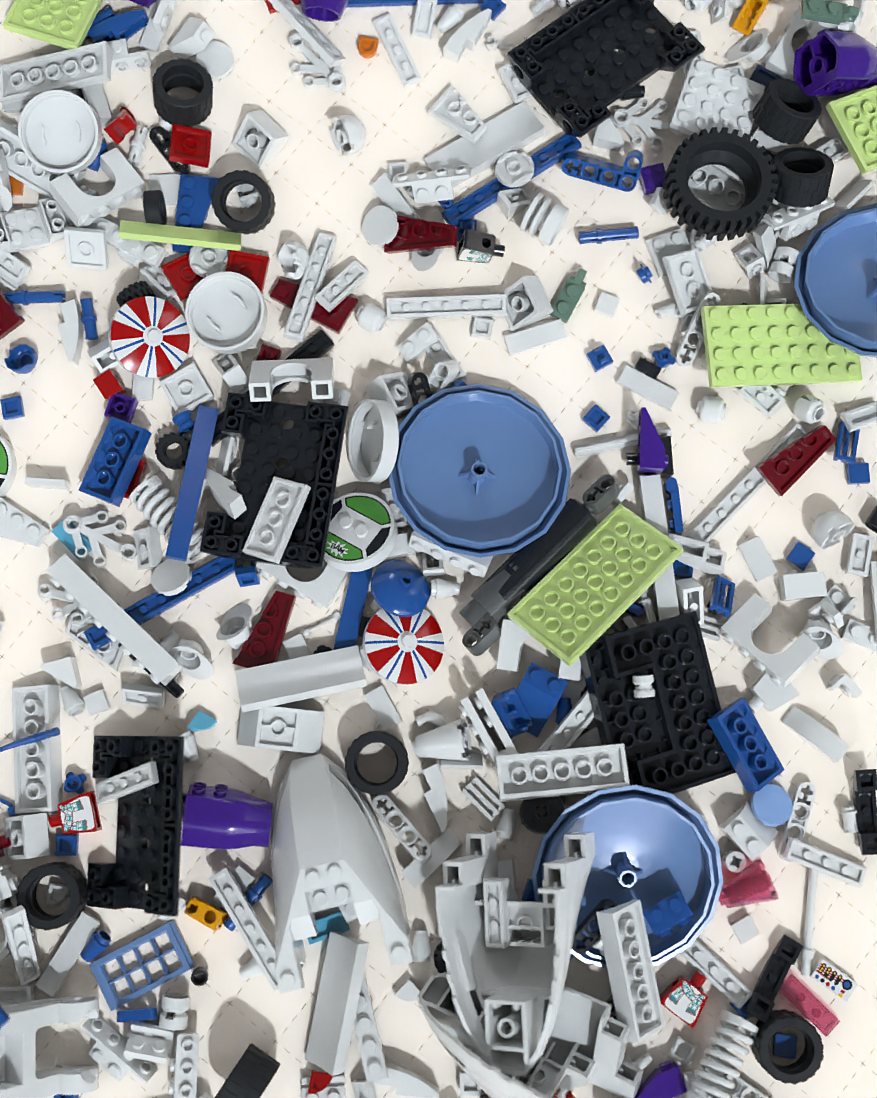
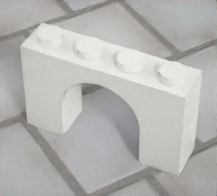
(782, 59)
(86, 208)
(269, 373)
(474, 565)
(320, 590)
(510, 652)
(781, 666)

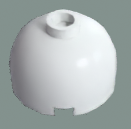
(348, 134)
(830, 528)

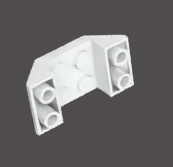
(32, 226)
(282, 729)

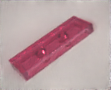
(809, 1005)

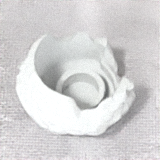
(295, 259)

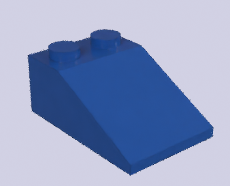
(540, 694)

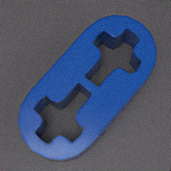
(136, 1015)

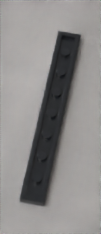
(313, 348)

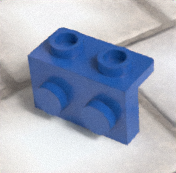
(668, 914)

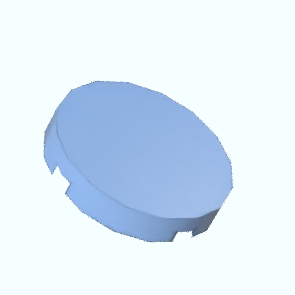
(771, 805)

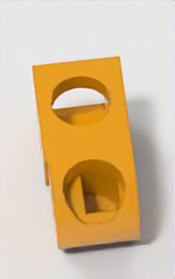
(206, 913)

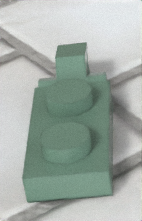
(828, 11)
(569, 296)

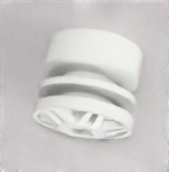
(542, 218)

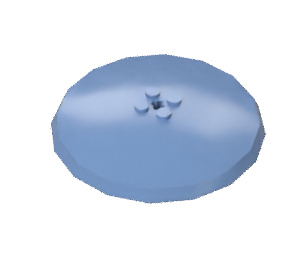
(840, 280)
(504, 441)
(659, 849)

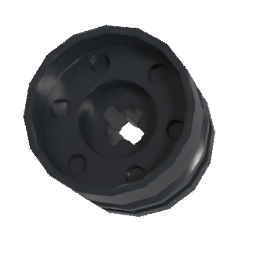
(541, 825)

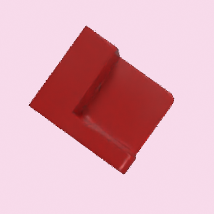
(120, 126)
(109, 384)

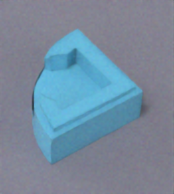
(201, 722)

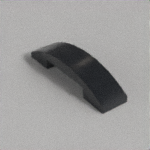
(866, 805)
(772, 977)

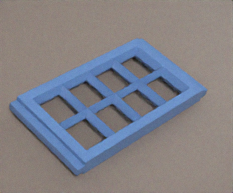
(105, 983)

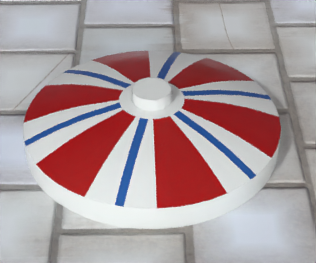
(149, 337)
(403, 647)

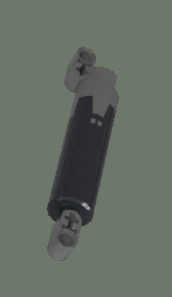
(531, 564)

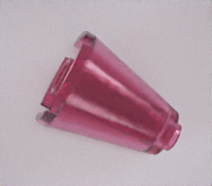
(749, 887)

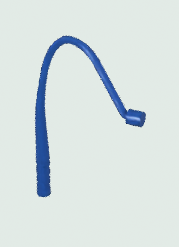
(27, 740)

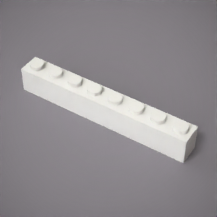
(115, 620)

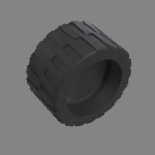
(182, 74)
(786, 112)
(802, 176)
(222, 190)
(352, 768)
(27, 895)
(810, 1059)
(249, 1075)

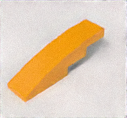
(749, 16)

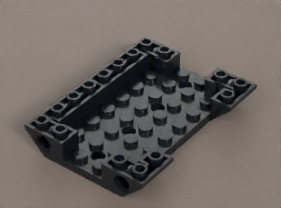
(586, 41)
(312, 459)
(124, 881)

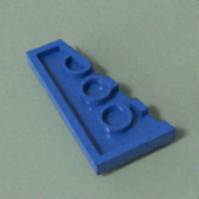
(193, 204)

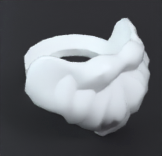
(701, 242)

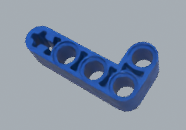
(601, 167)

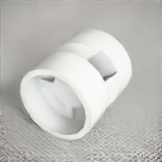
(784, 265)
(174, 1011)

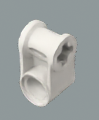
(439, 378)

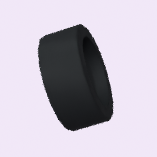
(154, 207)

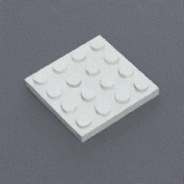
(715, 99)

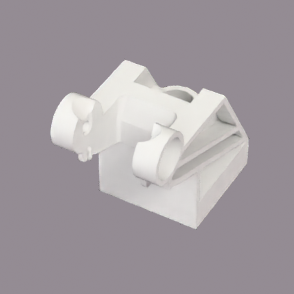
(18, 1049)

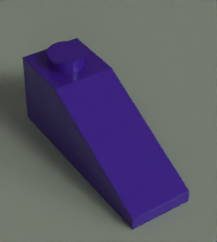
(651, 450)
(663, 1082)

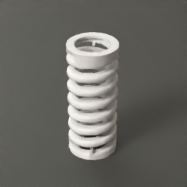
(154, 485)
(718, 1053)

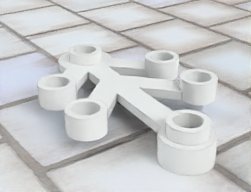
(318, 66)
(644, 122)
(97, 535)
(53, 593)

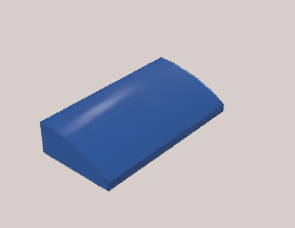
(115, 461)
(746, 745)

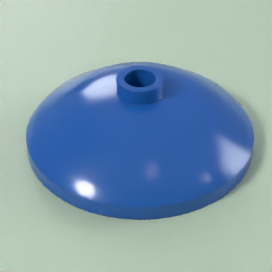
(394, 594)

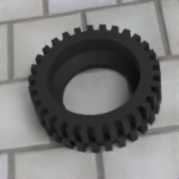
(728, 151)

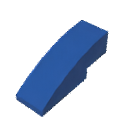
(118, 26)

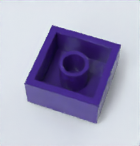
(652, 177)
(121, 408)

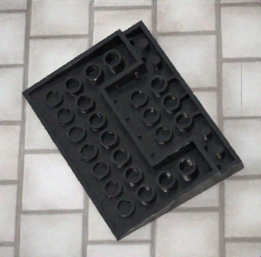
(666, 734)

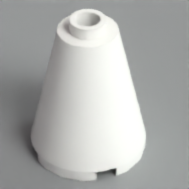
(445, 742)

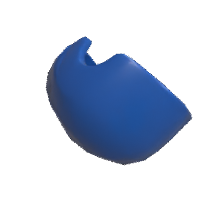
(22, 359)

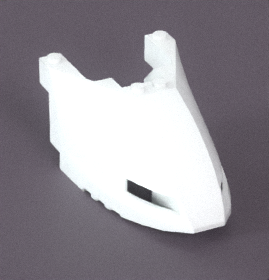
(328, 858)
(518, 983)
(580, 1049)

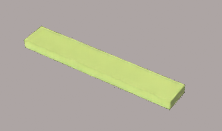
(180, 235)

